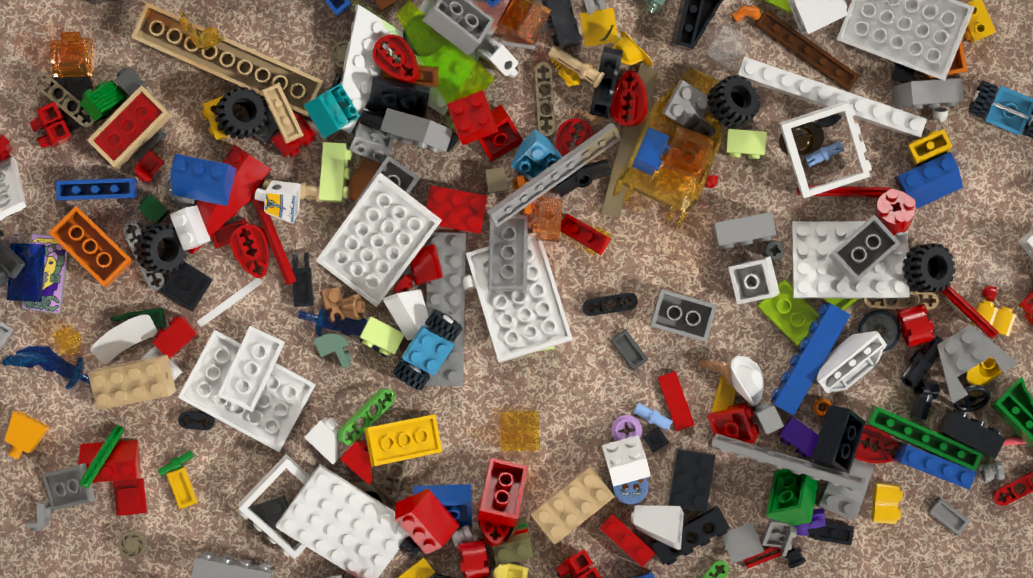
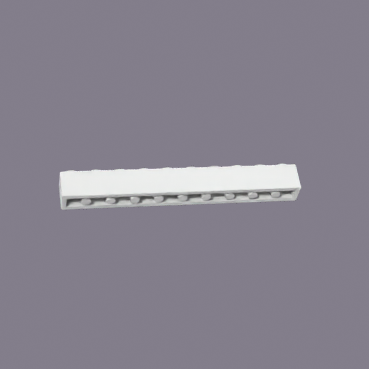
(826, 95)

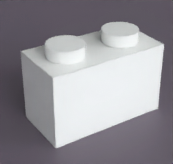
(190, 227)

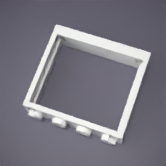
(795, 159)
(259, 524)

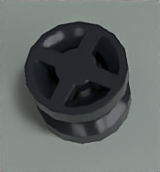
(795, 557)

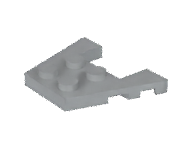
(965, 351)

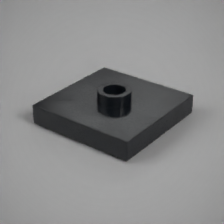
(187, 286)

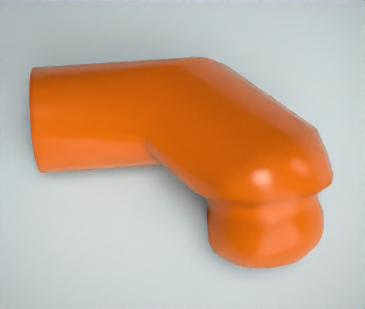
(746, 10)

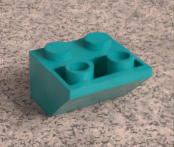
(332, 110)

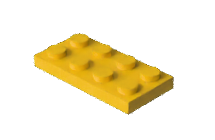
(403, 440)

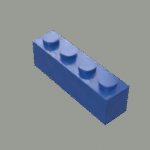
(96, 189)
(935, 465)

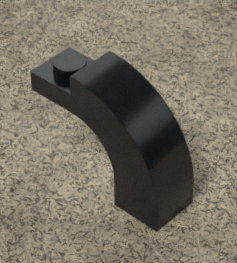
(604, 91)

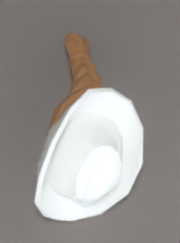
(742, 375)

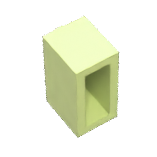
(745, 143)
(381, 336)

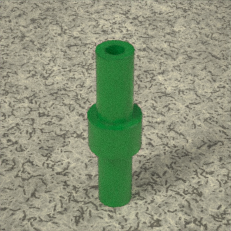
(176, 463)

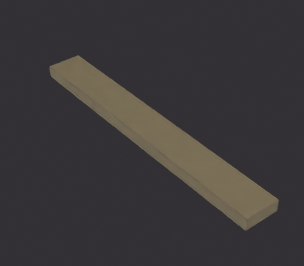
(612, 204)

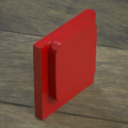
(426, 265)
(130, 497)

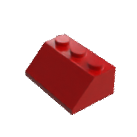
(121, 463)
(425, 520)

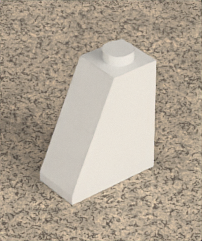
(815, 14)
(408, 311)
(660, 523)

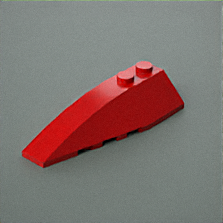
(248, 178)

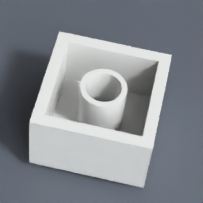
(754, 280)
(626, 460)

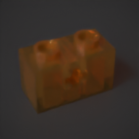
(550, 229)

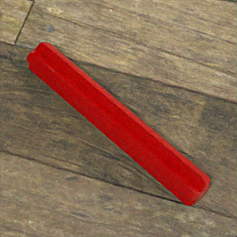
(970, 312)

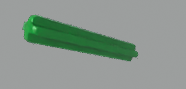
(101, 456)

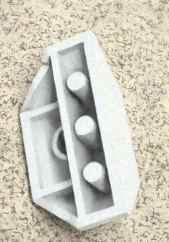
(850, 361)

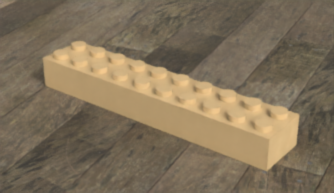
(226, 59)

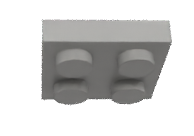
(685, 102)

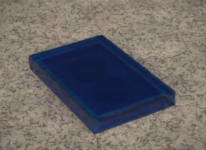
(29, 282)

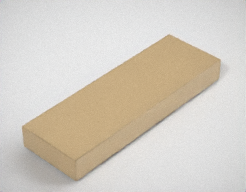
(282, 113)

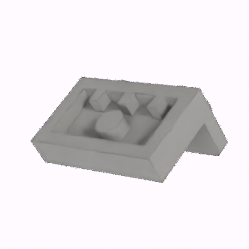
(371, 143)

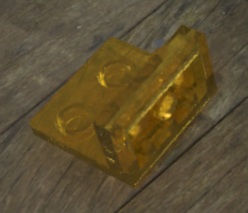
(209, 36)
(520, 431)

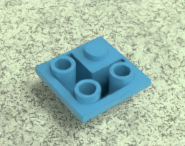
(535, 155)

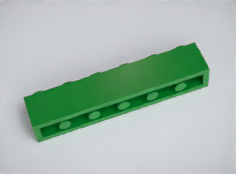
(924, 438)

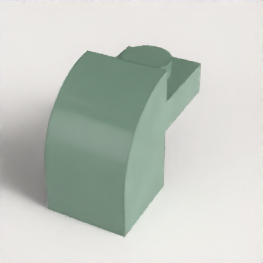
(334, 343)

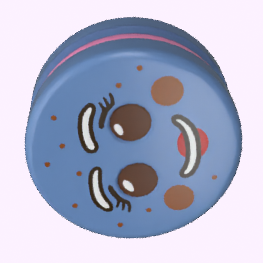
(631, 492)

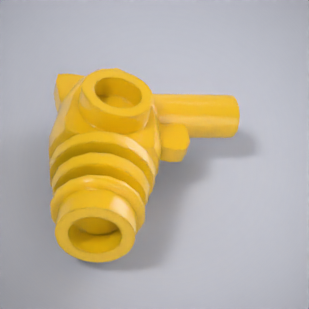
(568, 75)

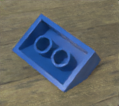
(202, 179)
(931, 180)
(454, 498)

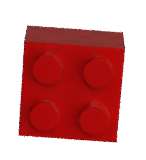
(472, 117)

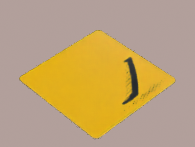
(599, 27)

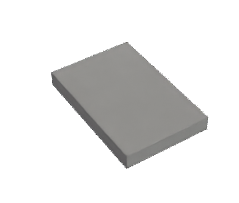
(64, 487)

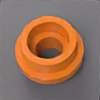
(817, 402)

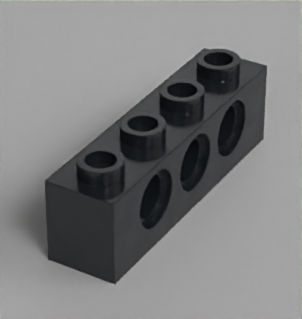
(702, 538)

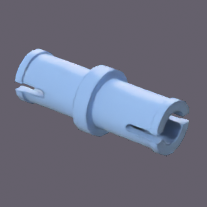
(824, 153)
(653, 416)

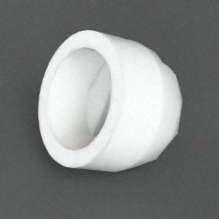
(940, 113)
(468, 282)

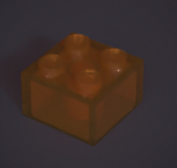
(524, 19)
(688, 152)

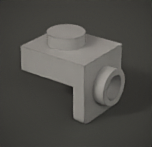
(44, 512)

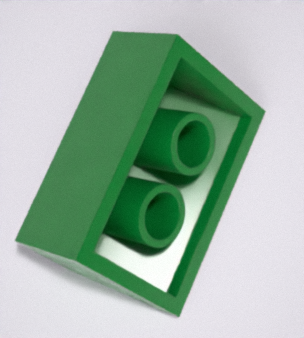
(792, 497)

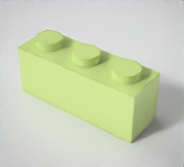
(334, 172)

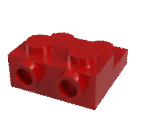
(735, 423)

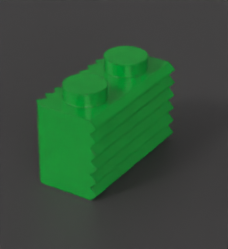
(102, 99)

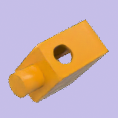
(24, 433)

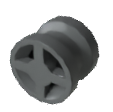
(770, 250)

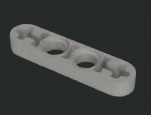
(129, 236)

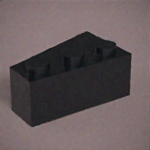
(692, 22)
(563, 23)

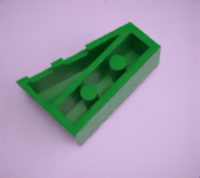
(1016, 409)

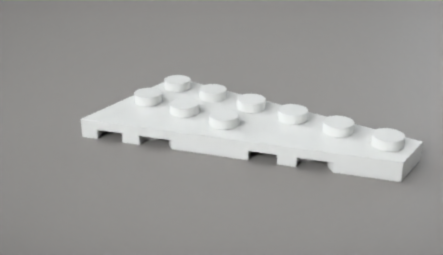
(359, 63)

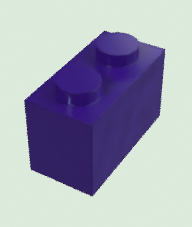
(799, 436)

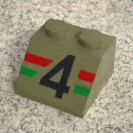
(515, 545)

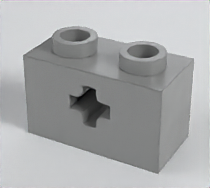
(767, 418)

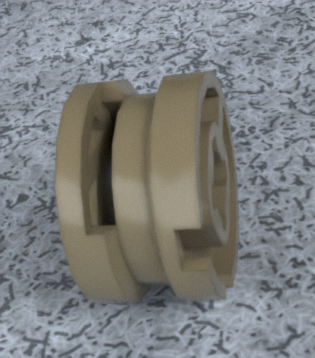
(339, 52)
(132, 544)

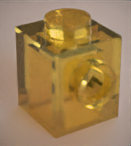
(67, 340)

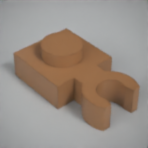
(332, 301)

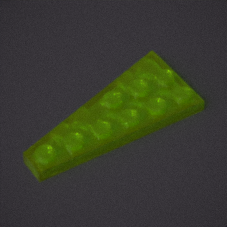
(458, 72)

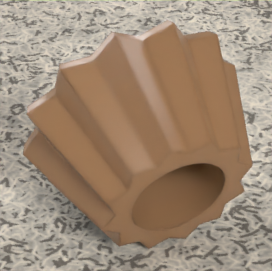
(353, 307)

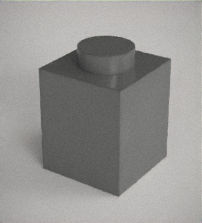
(129, 80)

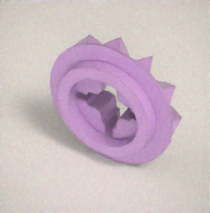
(619, 424)

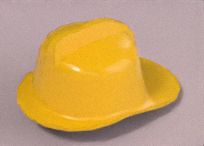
(631, 51)
(983, 372)

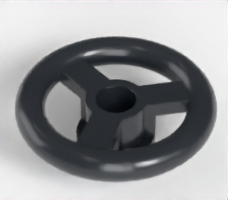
(972, 397)

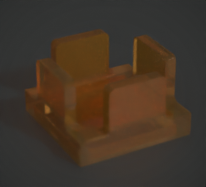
(71, 55)

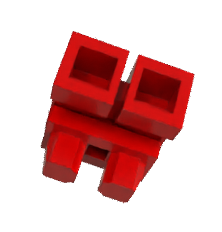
(53, 124)
(578, 566)

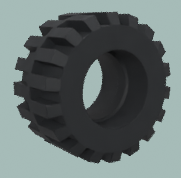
(251, 103)
(733, 113)
(147, 249)
(940, 263)

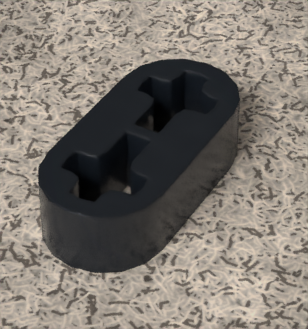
(195, 425)

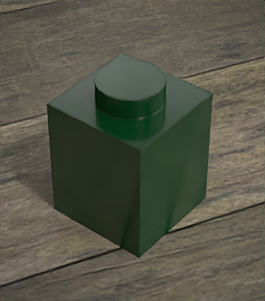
(153, 209)

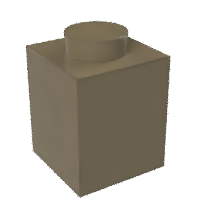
(496, 178)

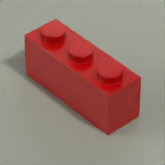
(627, 539)

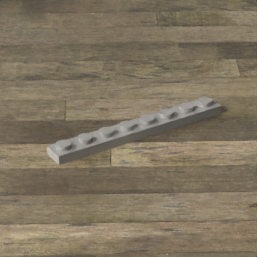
(554, 174)
(782, 460)

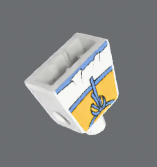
(498, 57)
(281, 199)

